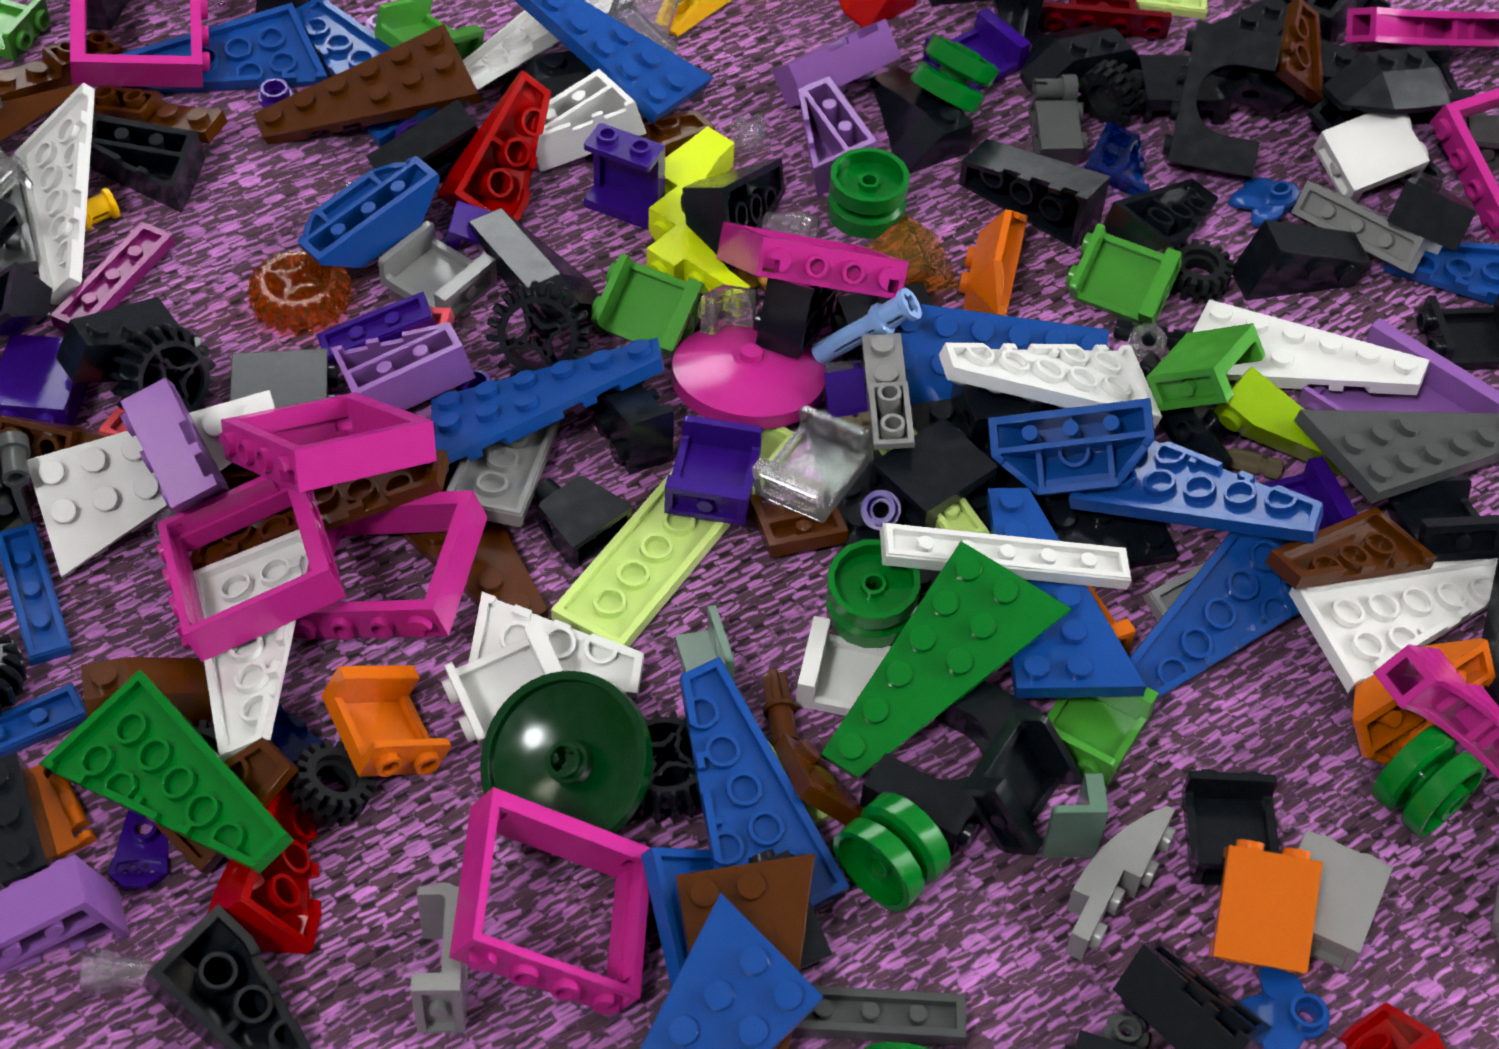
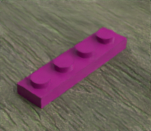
(115, 274)

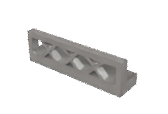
(1377, 236)

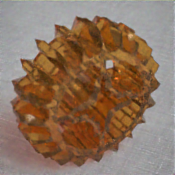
(305, 289)

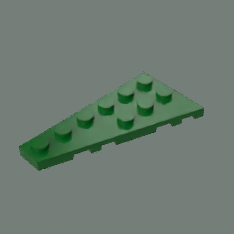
(953, 642)
(159, 766)

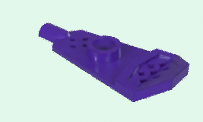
(139, 851)

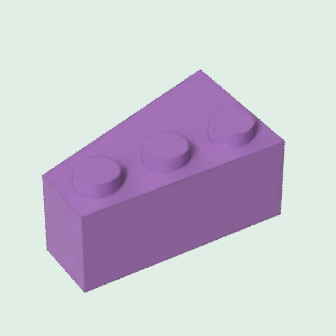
(843, 60)
(830, 128)
(406, 368)
(172, 446)
(57, 910)

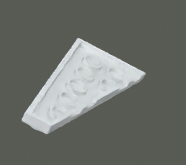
(513, 45)
(58, 199)
(1307, 355)
(105, 489)
(250, 677)

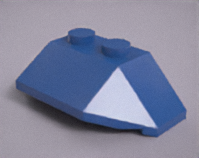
(370, 214)
(1073, 446)

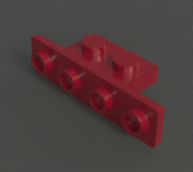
(1107, 13)

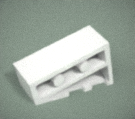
(577, 113)

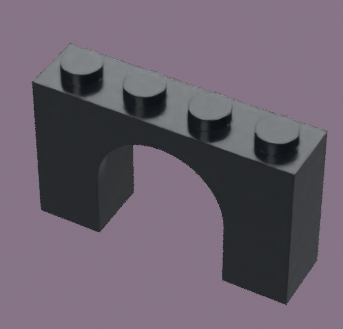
(1213, 50)
(978, 717)

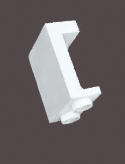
(1370, 152)
(834, 670)
(492, 679)

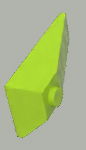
(1268, 416)

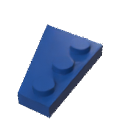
(661, 868)

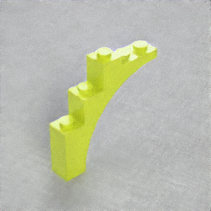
(676, 246)

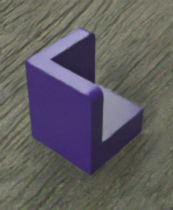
(458, 226)
(845, 391)

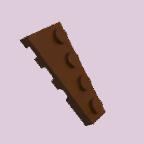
(1350, 551)

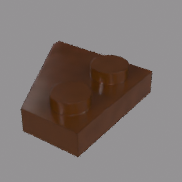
(792, 532)
(814, 780)

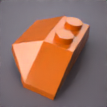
(993, 264)
(1385, 727)

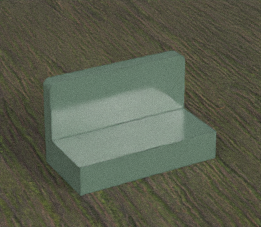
(705, 645)
(1078, 827)

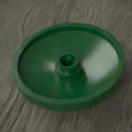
(571, 748)

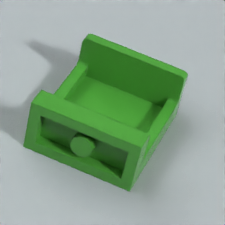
(410, 18)
(21, 25)
(1123, 276)
(647, 305)
(1198, 366)
(1101, 729)

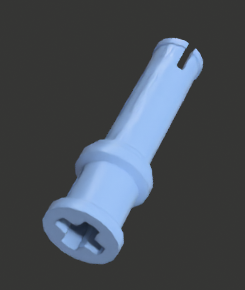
(879, 320)

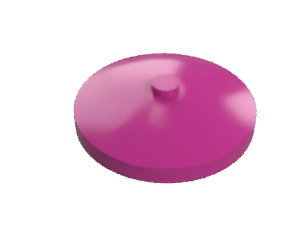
(741, 382)

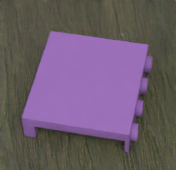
(1442, 390)

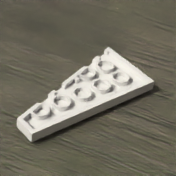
(1050, 373)
(1376, 617)

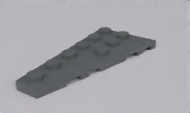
(1402, 450)

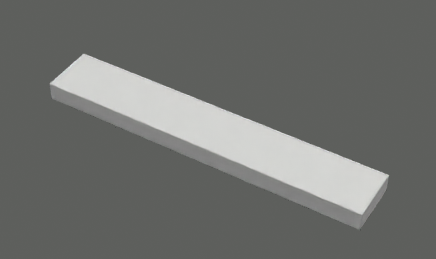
(1024, 556)

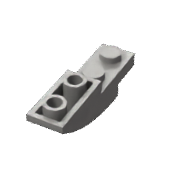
(887, 392)
(1114, 872)

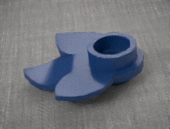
(1265, 199)
(1279, 1005)

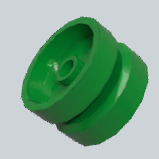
(952, 78)
(867, 192)
(869, 599)
(1428, 781)
(892, 851)

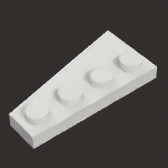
(504, 624)

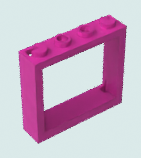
(138, 69)
(1466, 157)
(811, 260)
(355, 437)
(447, 511)
(261, 613)
(574, 842)

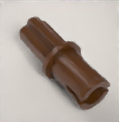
(779, 706)

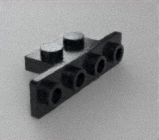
(1194, 427)

